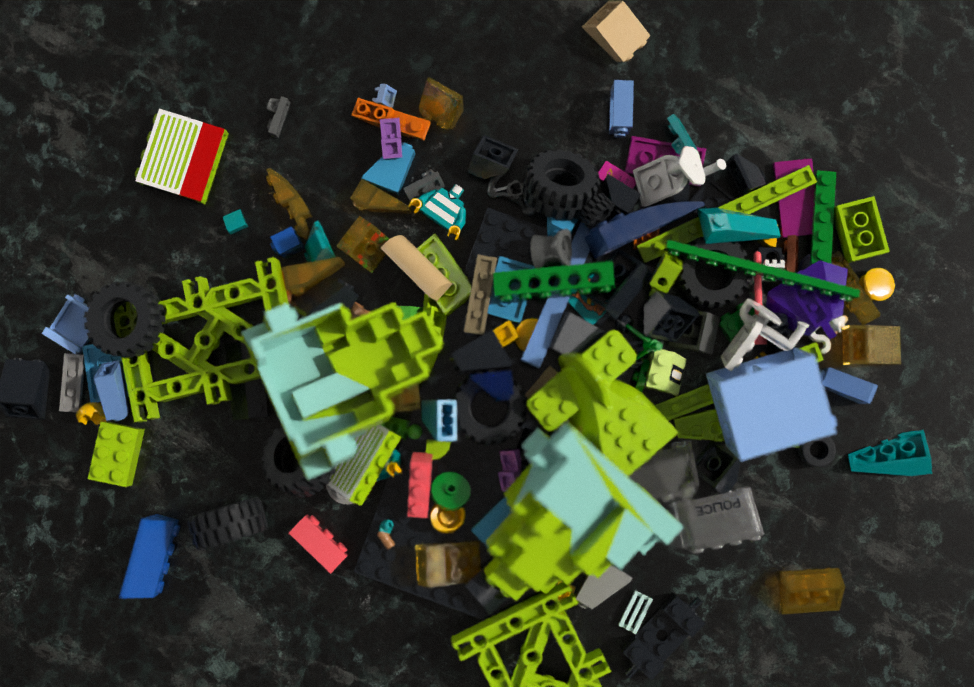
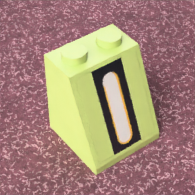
(665, 372)

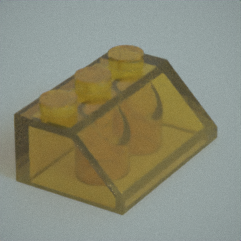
(811, 590)

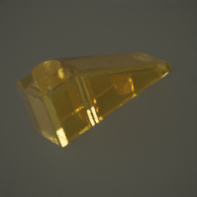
(373, 199)

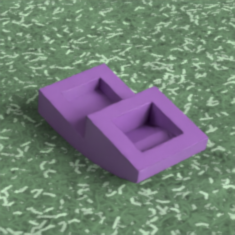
(391, 138)
(511, 467)

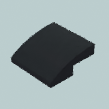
(485, 594)

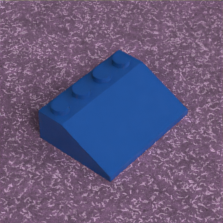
(150, 557)

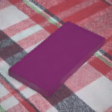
(647, 150)
(796, 209)

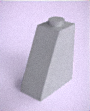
(595, 590)

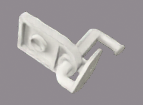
(659, 179)
(755, 326)

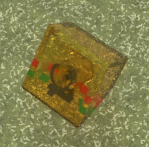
(364, 244)

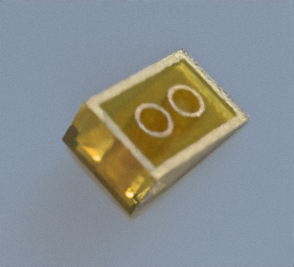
(441, 104)
(305, 276)

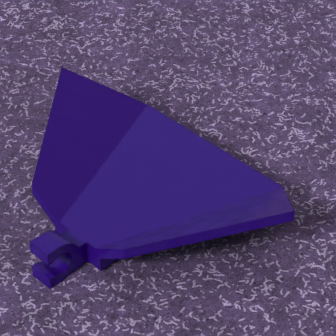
(810, 306)

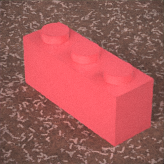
(420, 485)
(319, 543)

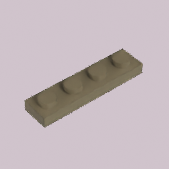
(480, 295)

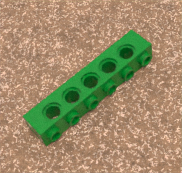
(504, 279)

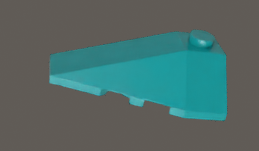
(731, 226)
(318, 245)
(900, 456)

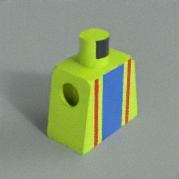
(667, 267)

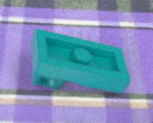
(684, 139)

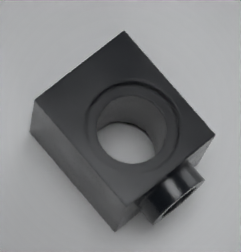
(775, 252)

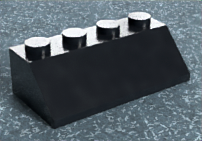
(250, 397)

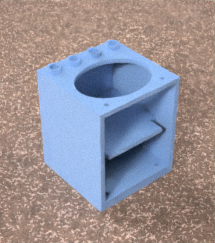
(771, 403)

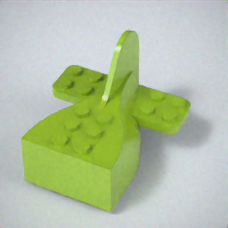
(604, 410)

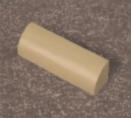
(417, 266)

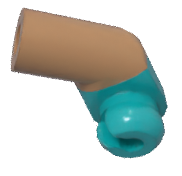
(384, 533)

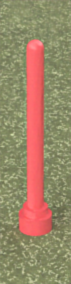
(758, 295)

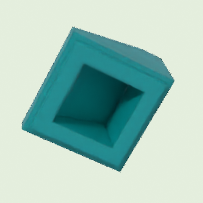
(234, 221)

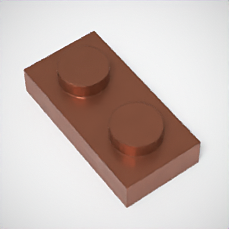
(791, 246)

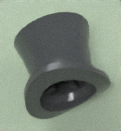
(552, 249)

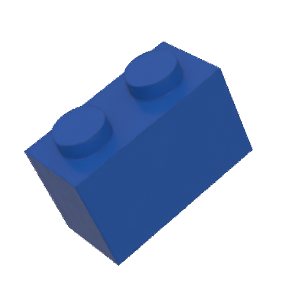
(286, 243)

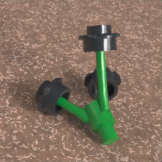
(625, 324)

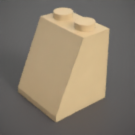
(617, 30)

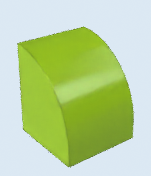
(437, 448)

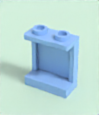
(69, 326)

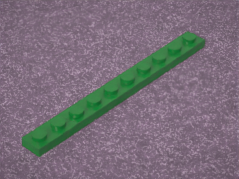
(769, 273)

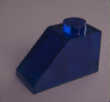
(496, 384)

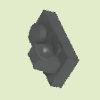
(280, 110)
(428, 183)

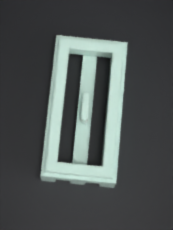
(628, 627)

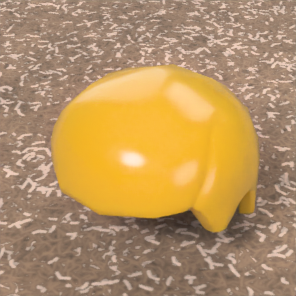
(91, 411)

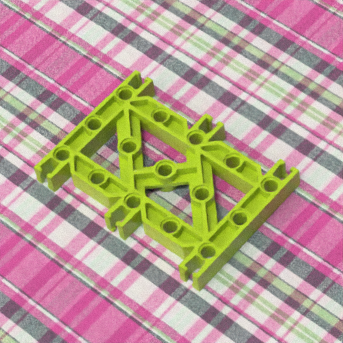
(194, 361)
(541, 620)

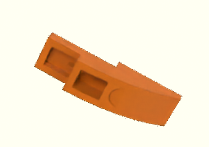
(373, 112)

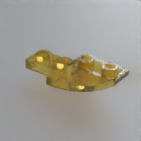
(288, 196)
(862, 306)

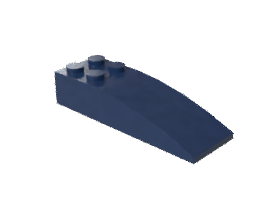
(625, 229)

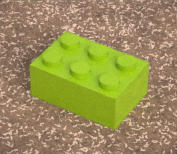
(860, 230)
(116, 454)

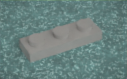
(72, 382)

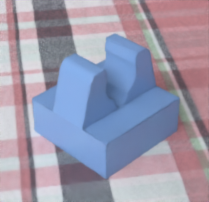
(385, 96)

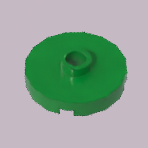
(639, 375)
(450, 500)

